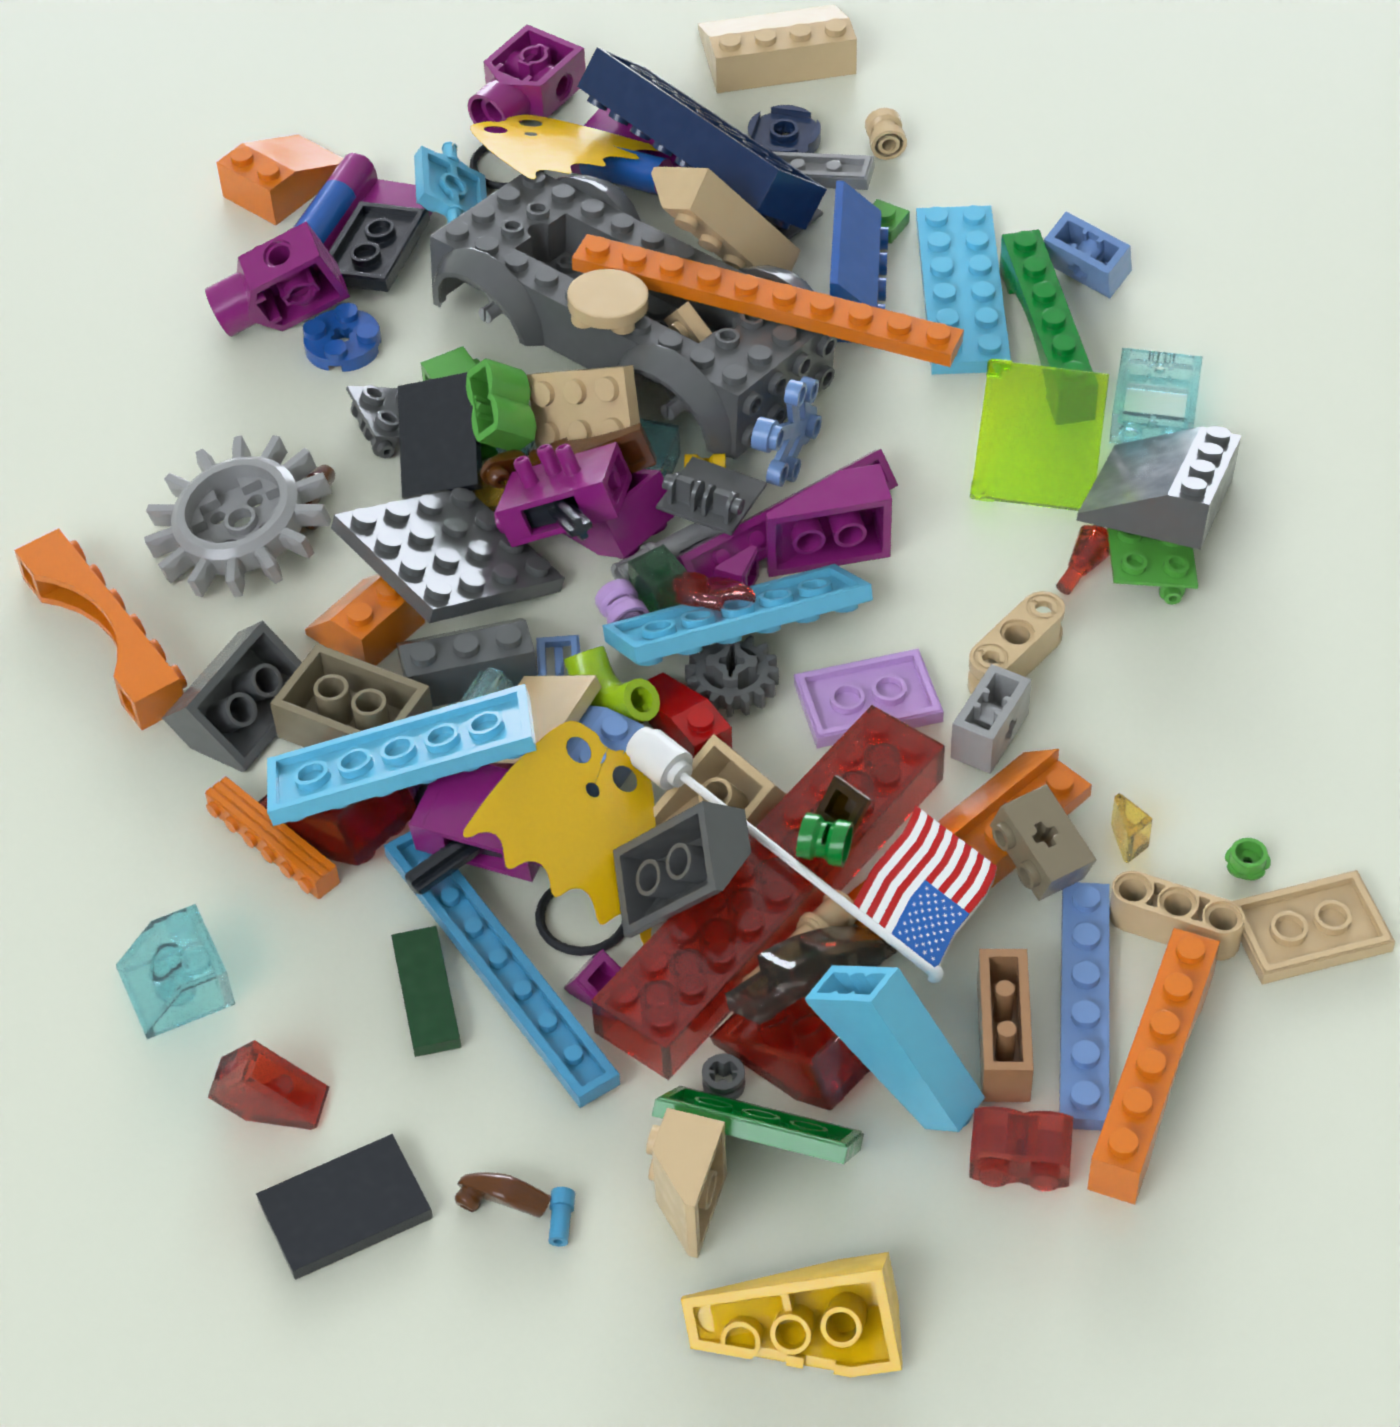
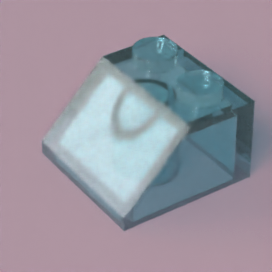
(174, 973)

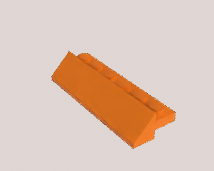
(1026, 773)

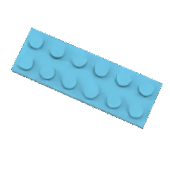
(963, 283)
(778, 602)
(400, 755)

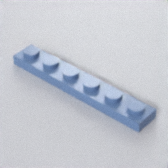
(1084, 1005)

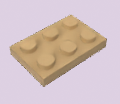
(582, 402)

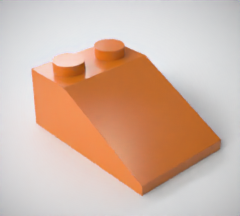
(275, 175)

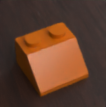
(366, 622)

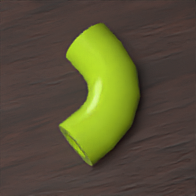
(633, 699)

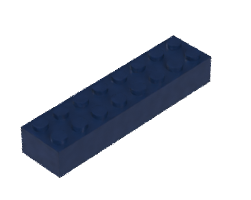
(700, 138)

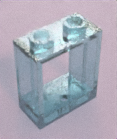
(1139, 372)

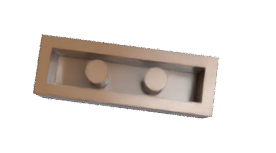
(1004, 1025)

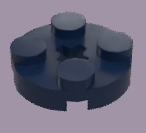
(803, 131)

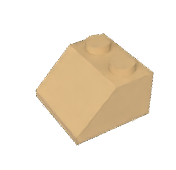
(688, 1173)

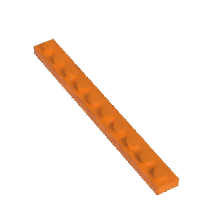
(774, 301)

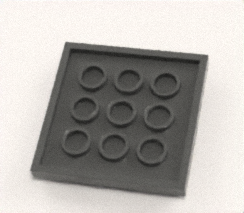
(446, 554)

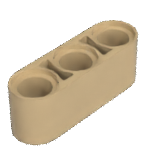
(1156, 906)

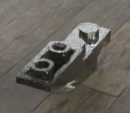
(798, 963)

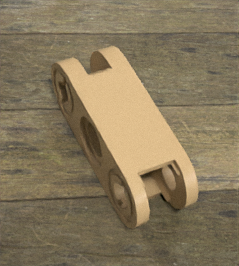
(1019, 638)

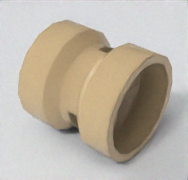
(885, 133)

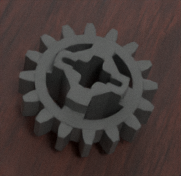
(752, 679)

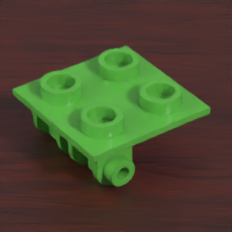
(1152, 563)

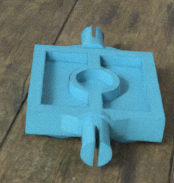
(446, 183)

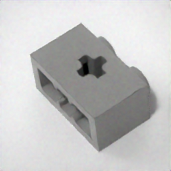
(990, 718)

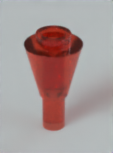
(1088, 552)

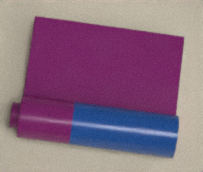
(620, 170)
(348, 185)

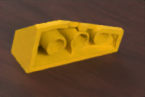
(814, 1316)

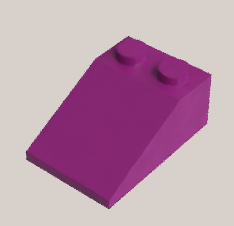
(636, 519)
(831, 523)

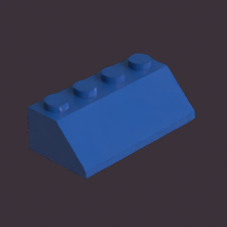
(856, 249)

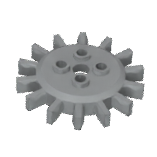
(231, 493)

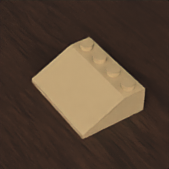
(779, 48)

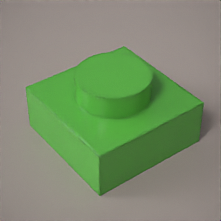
(892, 217)

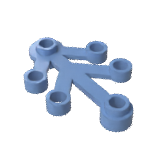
(791, 435)

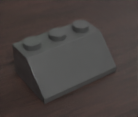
(454, 658)
(229, 704)
(679, 864)

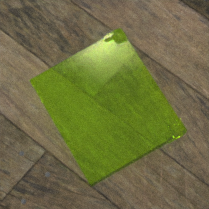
(1039, 435)

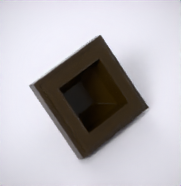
(843, 803)

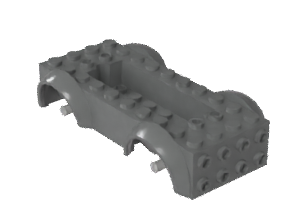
(521, 254)

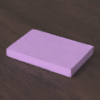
(841, 693)

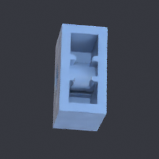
(1088, 254)

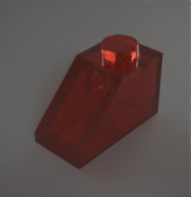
(267, 1088)

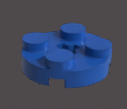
(326, 348)

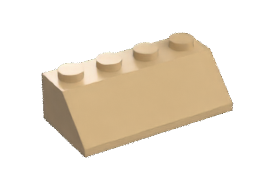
(721, 219)

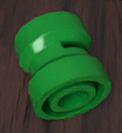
(824, 839)

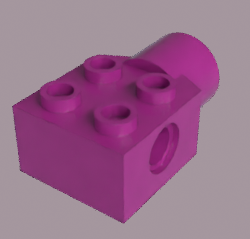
(527, 77)
(278, 284)

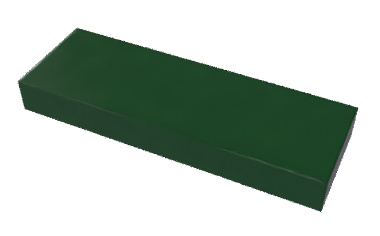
(426, 991)

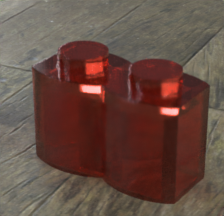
(1021, 1148)

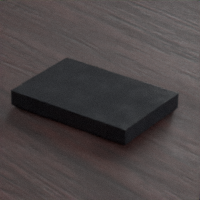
(377, 244)
(437, 437)
(344, 1206)

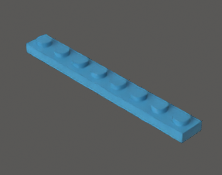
(512, 979)

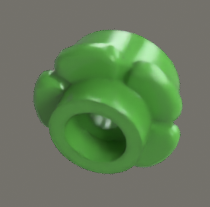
(1247, 851)

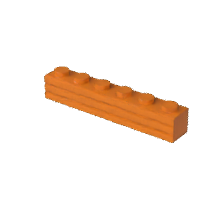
(276, 843)

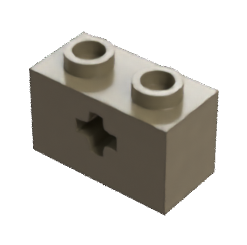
(1042, 842)

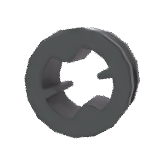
(724, 1065)

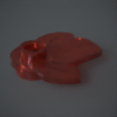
(700, 591)

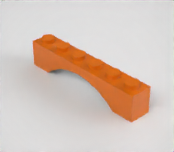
(62, 578)
(1151, 1066)

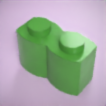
(500, 405)

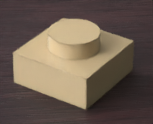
(688, 323)

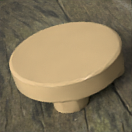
(607, 300)

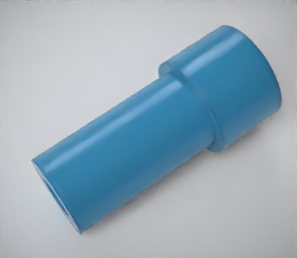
(561, 1207)

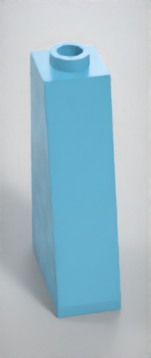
(898, 1042)

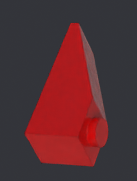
(687, 715)

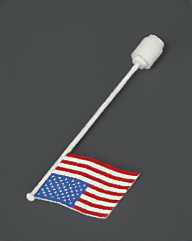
(912, 895)

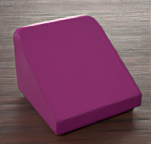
(741, 567)
(592, 977)

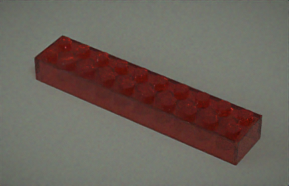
(678, 980)

